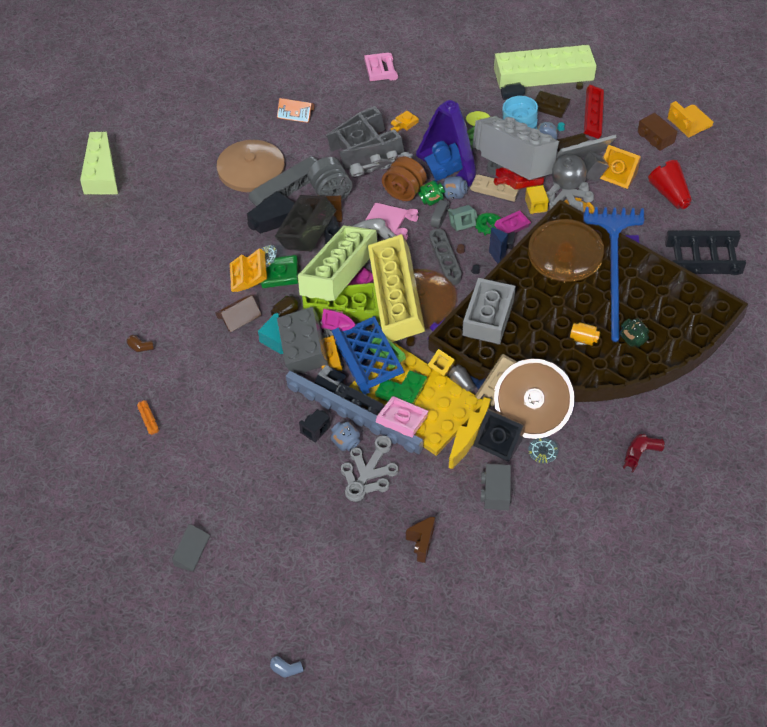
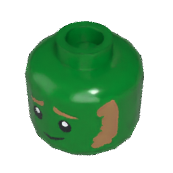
(431, 193)

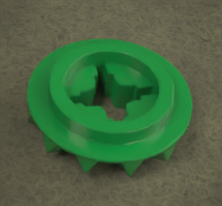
(481, 222)

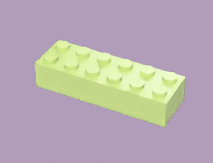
(545, 66)
(336, 263)

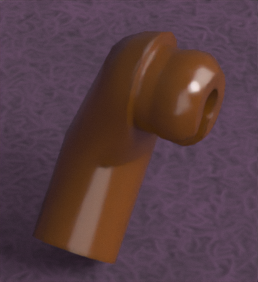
(139, 346)

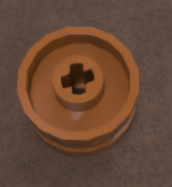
(404, 178)

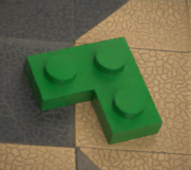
(407, 391)

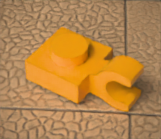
(405, 120)

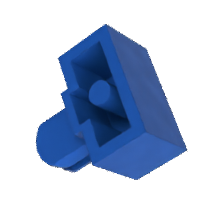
(444, 160)

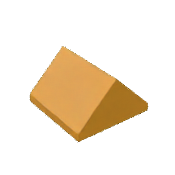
(622, 166)

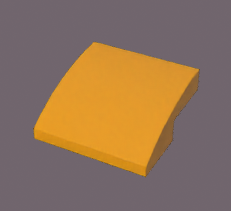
(248, 271)

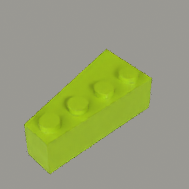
(355, 301)

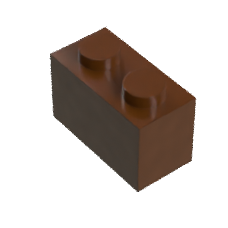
(657, 131)

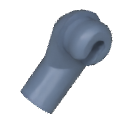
(283, 668)

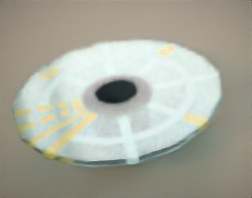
(270, 254)
(543, 450)

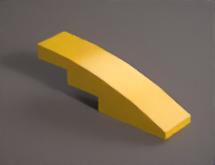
(466, 436)

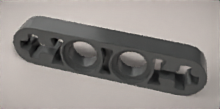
(445, 256)

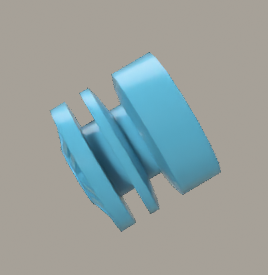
(522, 109)

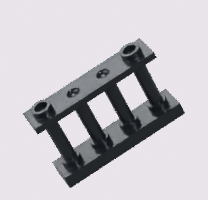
(709, 239)

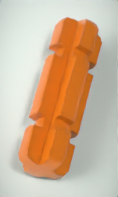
(148, 417)

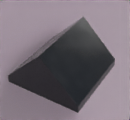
(499, 435)

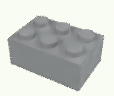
(488, 311)

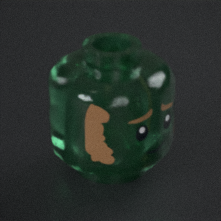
(634, 332)

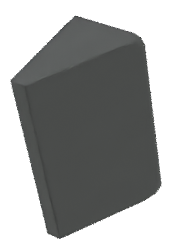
(190, 548)

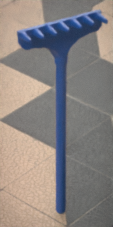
(614, 224)

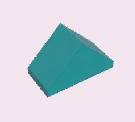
(270, 335)

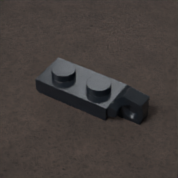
(359, 398)

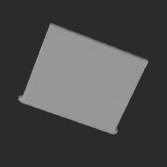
(582, 149)

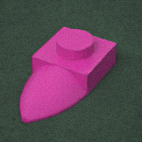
(336, 319)

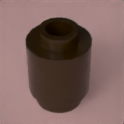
(285, 306)

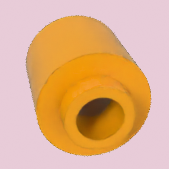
(584, 333)

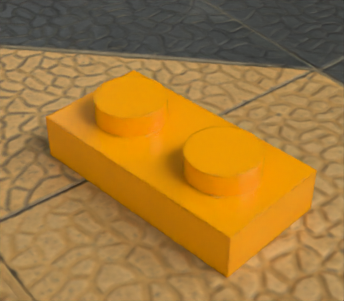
(332, 353)

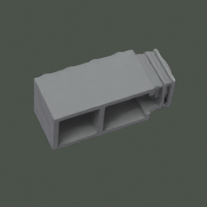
(515, 146)

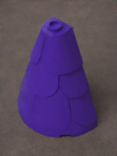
(451, 128)

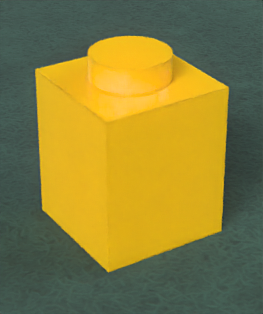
(536, 199)
(441, 363)

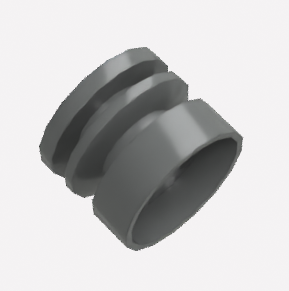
(329, 178)

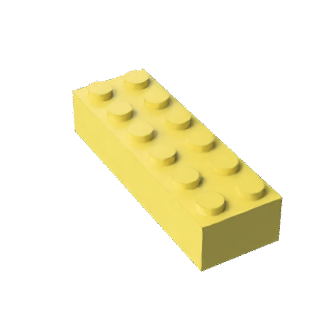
(396, 288)

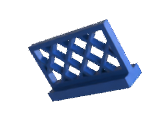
(354, 363)

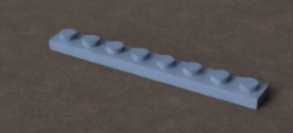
(348, 409)

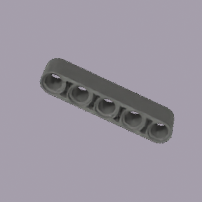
(284, 183)

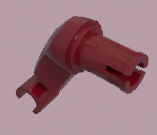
(638, 446)

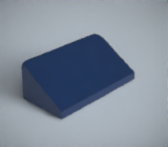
(498, 244)

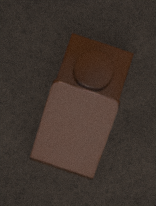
(422, 535)

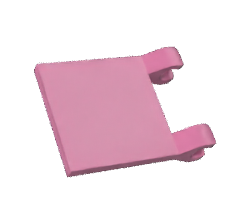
(393, 217)

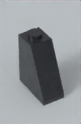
(269, 213)

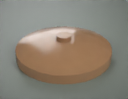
(249, 164)
(535, 396)

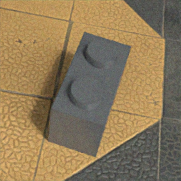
(497, 487)

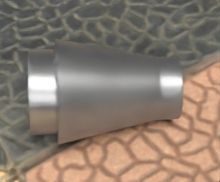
(461, 377)

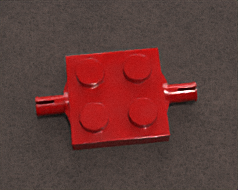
(515, 180)

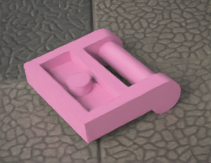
(375, 67)

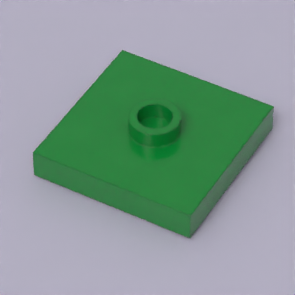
(282, 272)

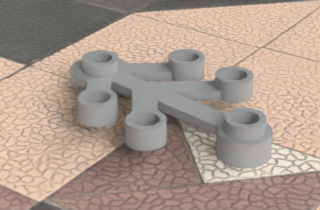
(377, 162)
(583, 191)
(368, 472)

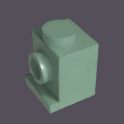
(468, 219)

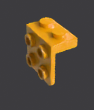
(689, 119)

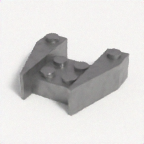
(361, 138)

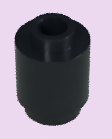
(512, 90)

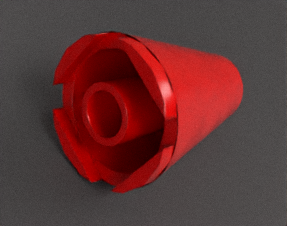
(671, 184)

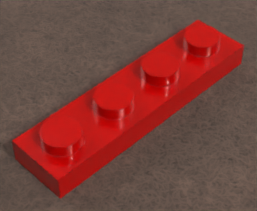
(593, 111)

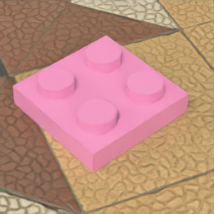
(402, 416)

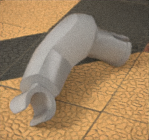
(376, 224)

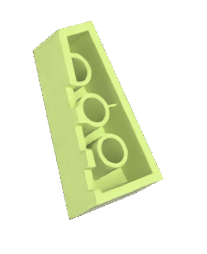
(98, 168)

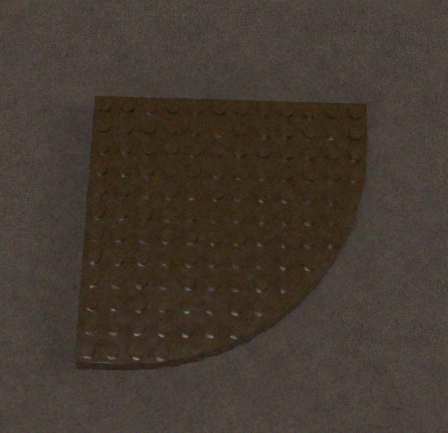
(680, 309)

